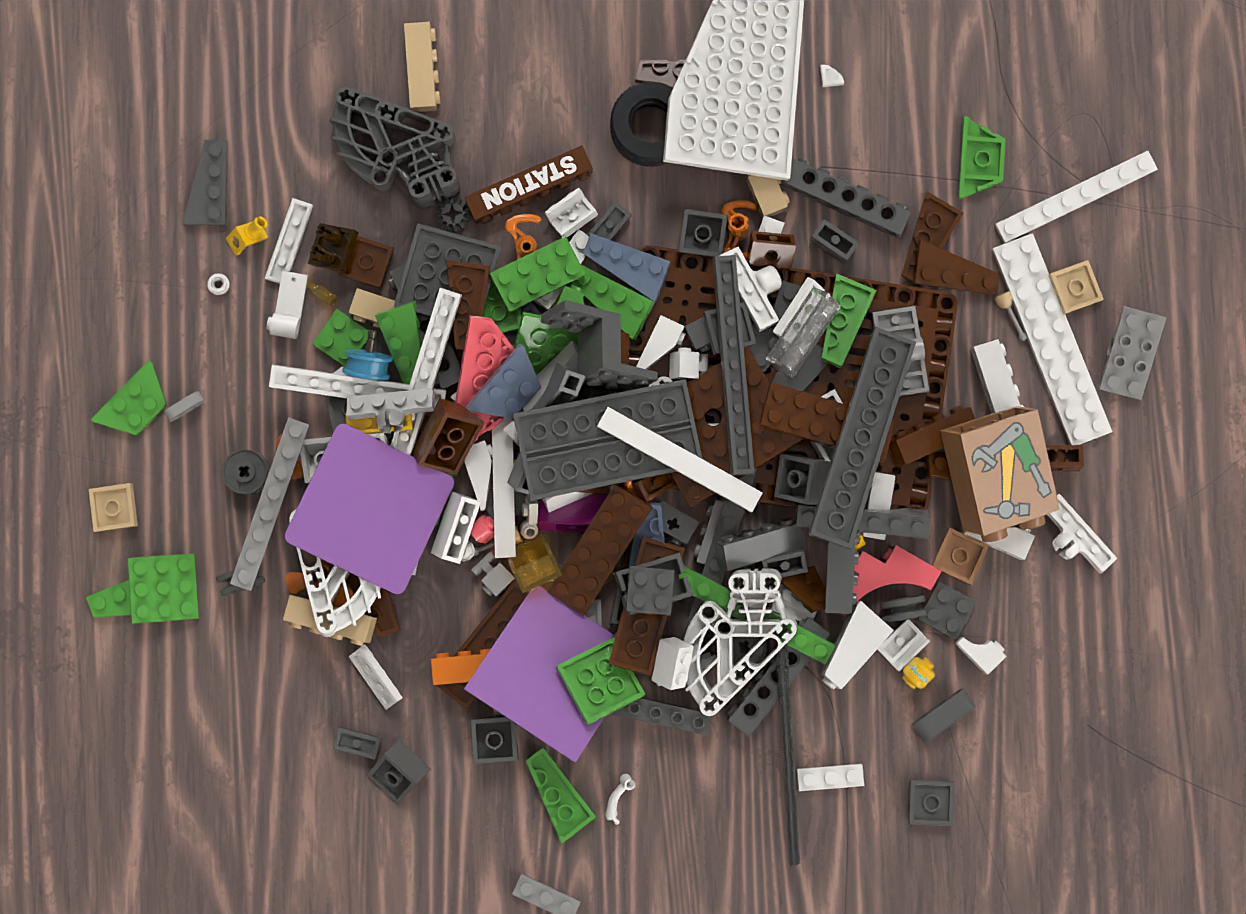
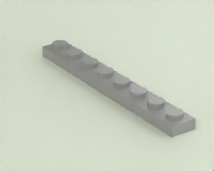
(269, 504)

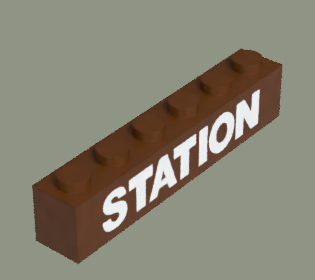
(529, 184)

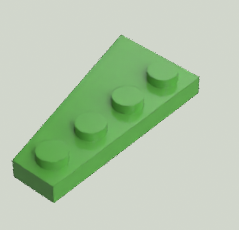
(563, 802)

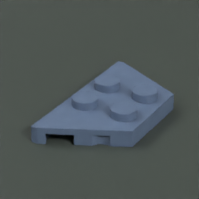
(508, 387)

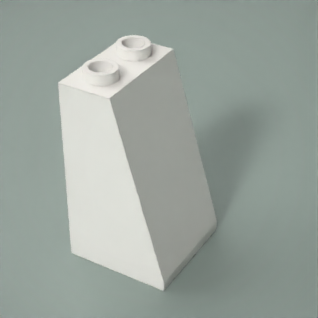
(855, 644)

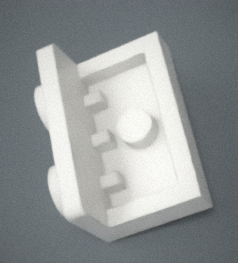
(571, 213)

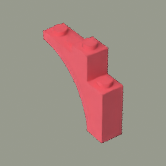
(897, 568)

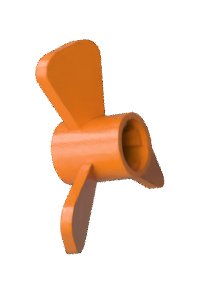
(296, 583)

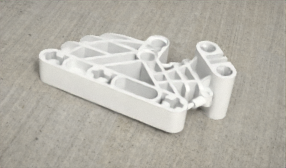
(754, 595)
(323, 596)

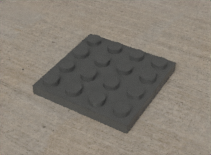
(427, 265)

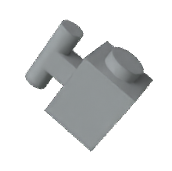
(496, 578)

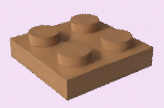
(960, 556)

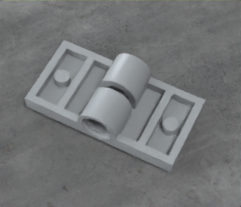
(905, 323)
(1132, 352)

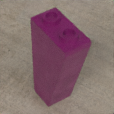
(571, 517)

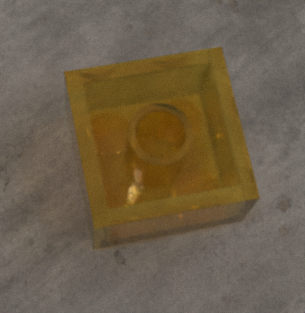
(534, 563)

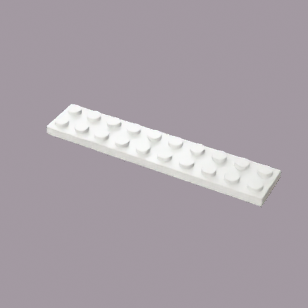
(1051, 340)

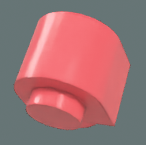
(483, 529)

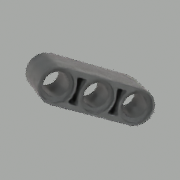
(943, 715)

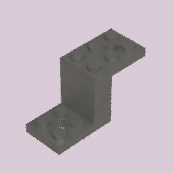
(598, 346)

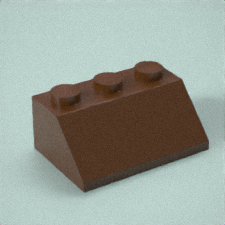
(447, 437)

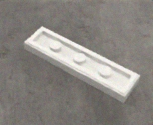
(289, 239)

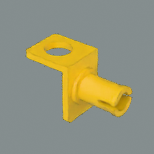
(247, 234)

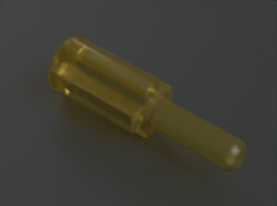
(322, 293)

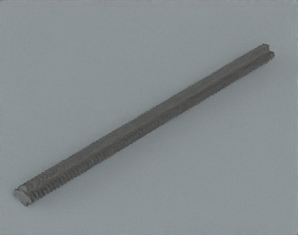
(788, 756)

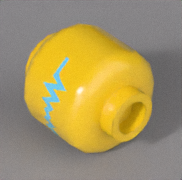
(918, 672)

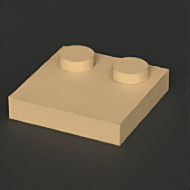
(1075, 287)
(113, 507)

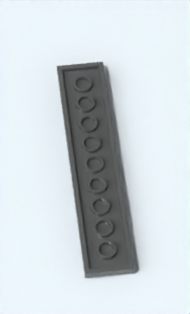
(862, 438)

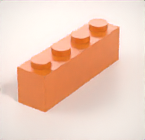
(456, 668)

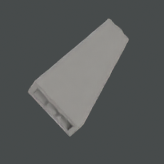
(567, 357)

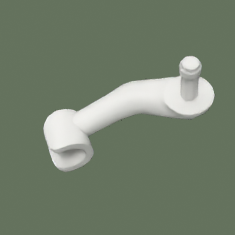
(625, 784)

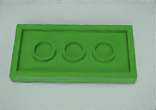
(537, 274)

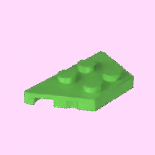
(980, 159)
(134, 403)

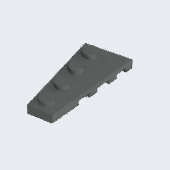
(209, 190)
(809, 370)

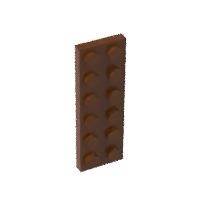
(807, 416)
(600, 549)
(640, 633)
(485, 637)

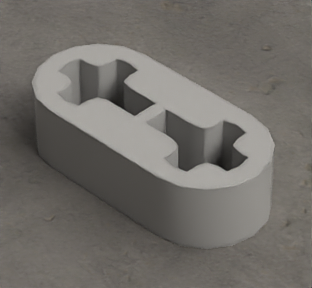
(184, 406)

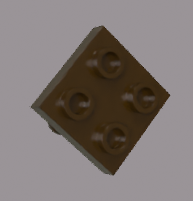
(332, 247)

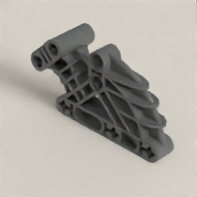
(429, 178)

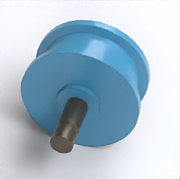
(366, 362)

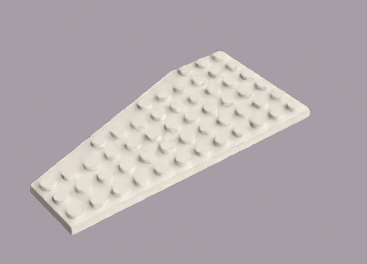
(738, 90)

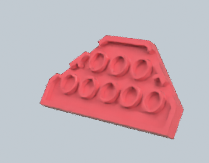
(482, 355)

